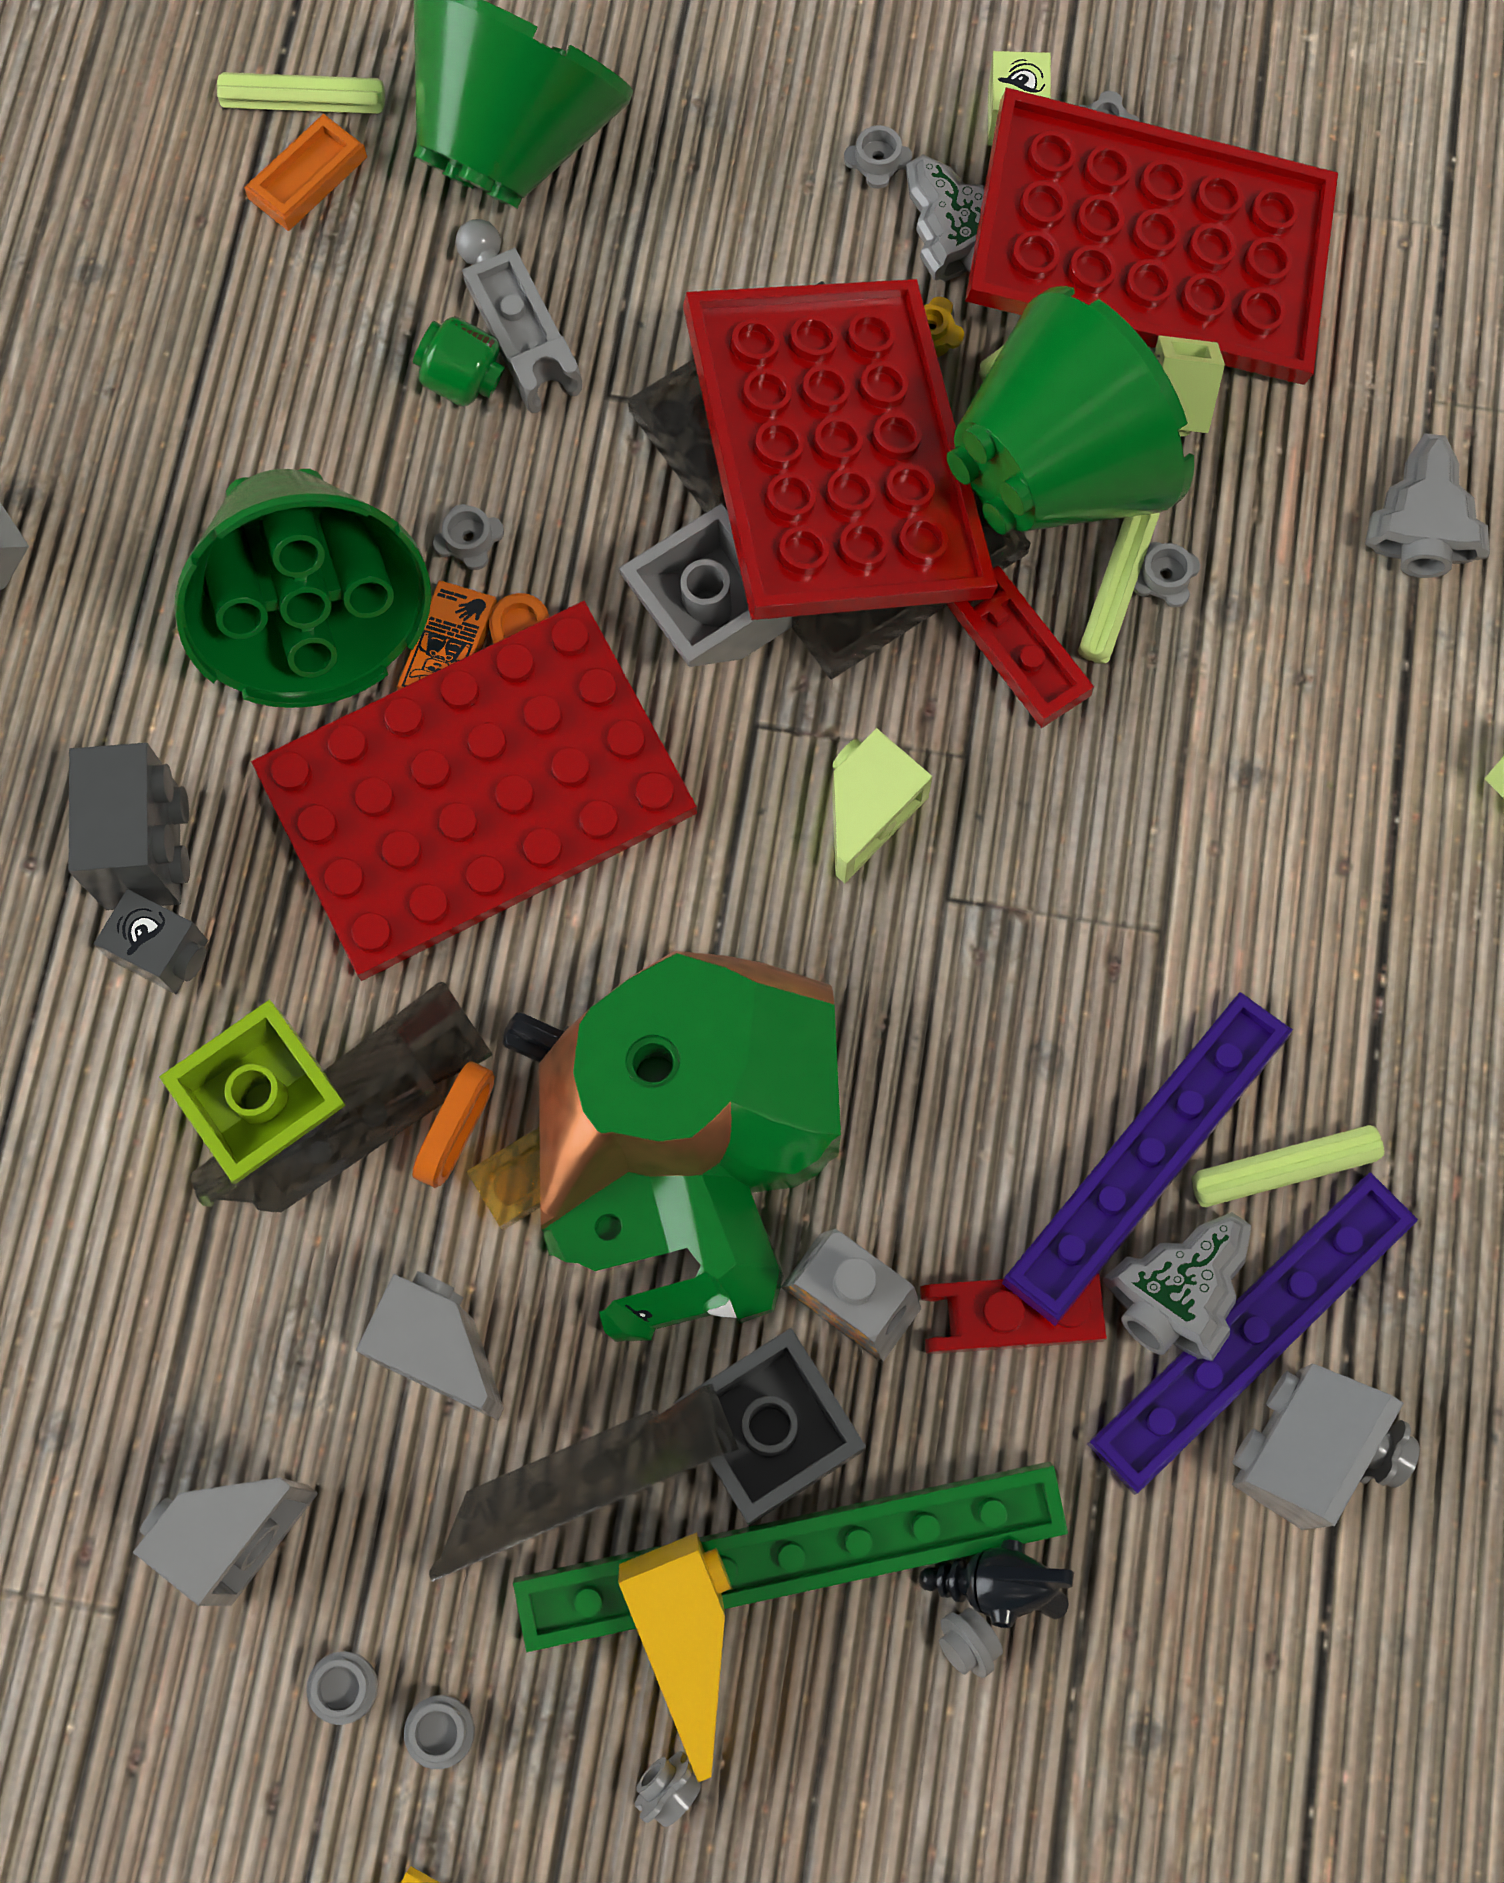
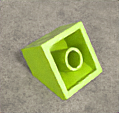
(252, 1091)

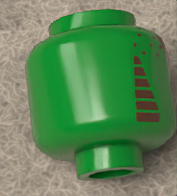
(458, 361)

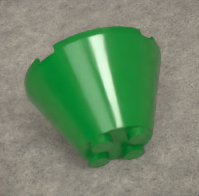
(498, 102)
(1072, 423)
(300, 592)

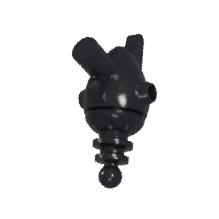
(1002, 1584)

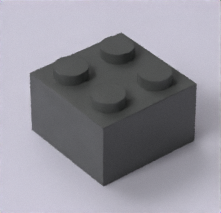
(126, 824)
(783, 1424)

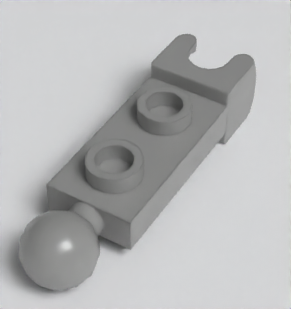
(515, 314)

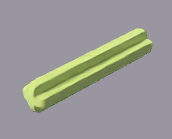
(301, 93)
(1117, 588)
(1287, 1166)

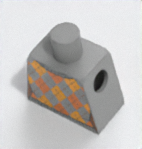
(854, 1293)

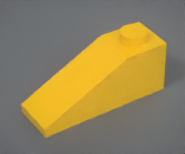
(681, 1625)

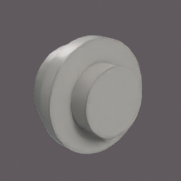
(970, 1642)
(342, 1688)
(439, 1732)

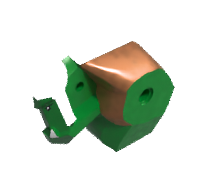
(670, 1116)

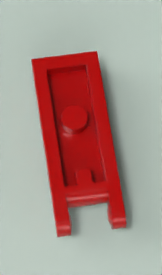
(1024, 651)
(994, 1318)

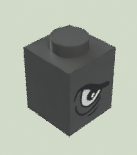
(152, 942)

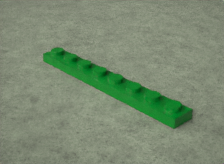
(812, 1550)

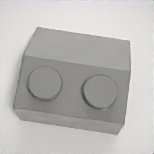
(698, 593)
(431, 1341)
(1314, 1445)
(220, 1536)

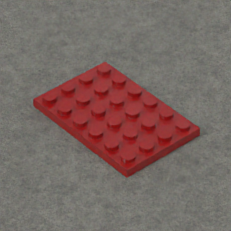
(1159, 229)
(836, 448)
(473, 789)

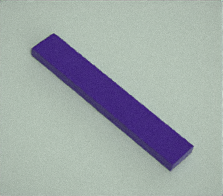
(1146, 1159)
(1261, 1326)

